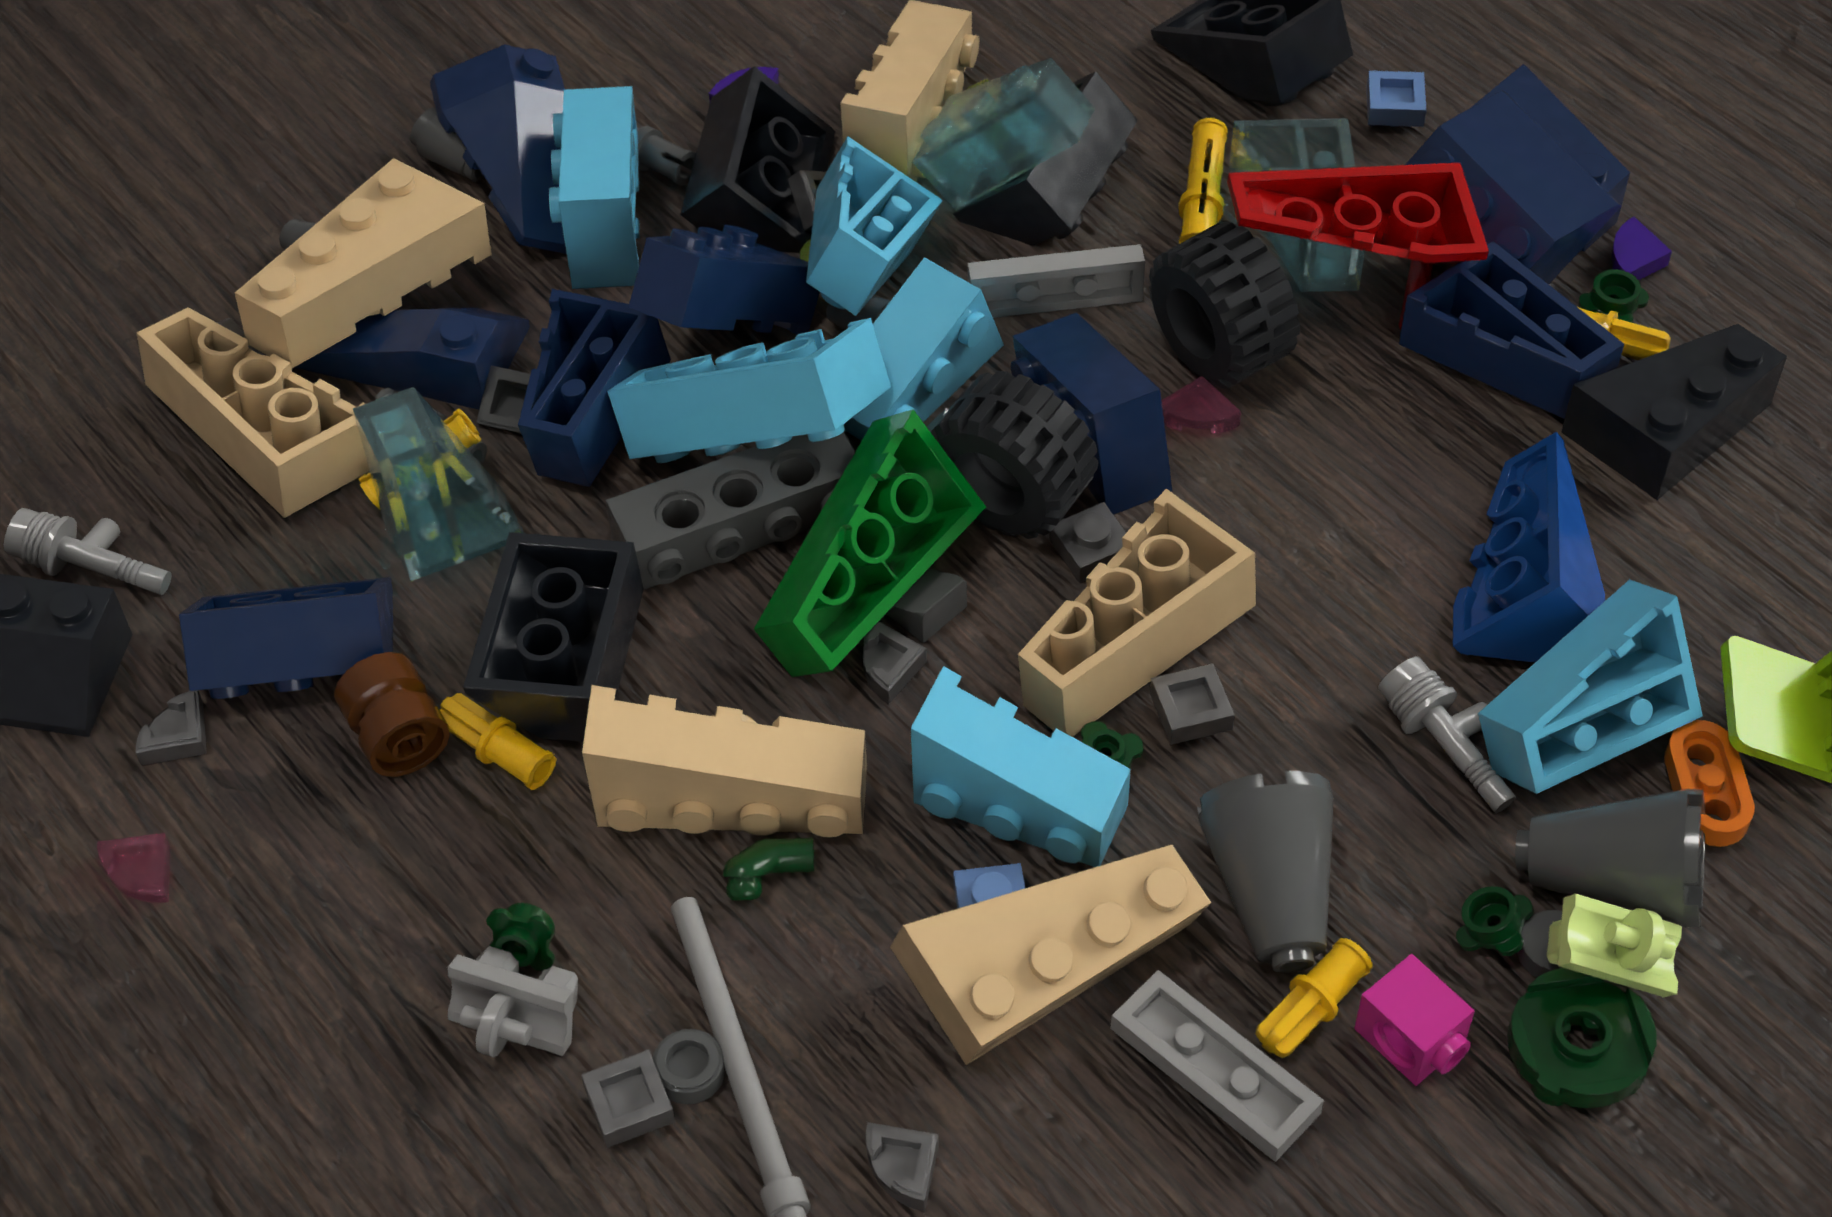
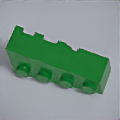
(869, 545)

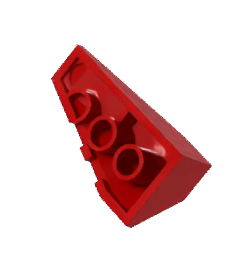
(1384, 210)

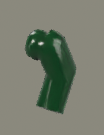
(766, 857)

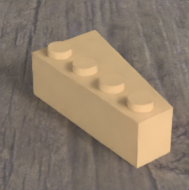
(910, 82)
(361, 262)
(259, 416)
(1138, 615)
(720, 770)
(1034, 949)

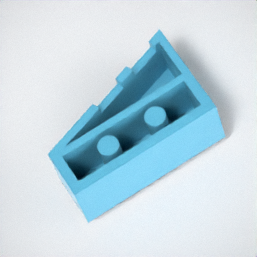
(597, 185)
(863, 226)
(930, 343)
(1595, 692)
(1013, 779)

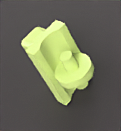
(1616, 944)

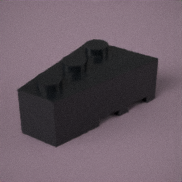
(1674, 407)

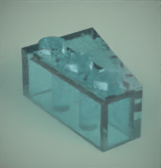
(1001, 131)
(1298, 146)
(430, 486)

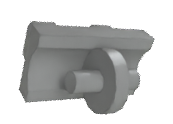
(512, 1006)

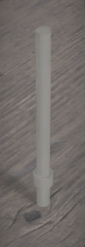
(782, 1193)

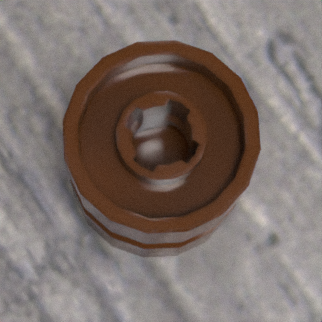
(391, 714)

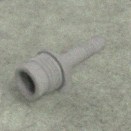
(52, 542)
(1421, 701)

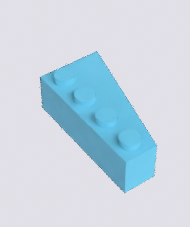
(751, 395)

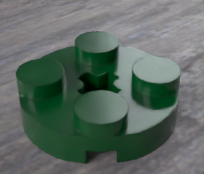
(1574, 1075)

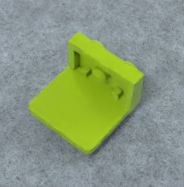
(1779, 706)

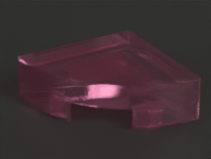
(1200, 407)
(138, 866)

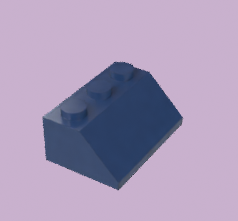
(1522, 184)
(285, 635)

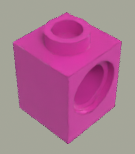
(1415, 1021)

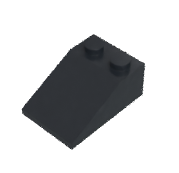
(1260, 45)

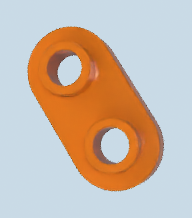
(1721, 778)

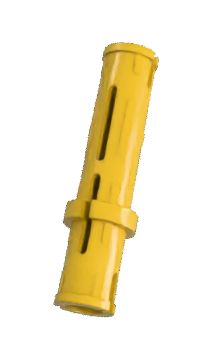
(1209, 148)

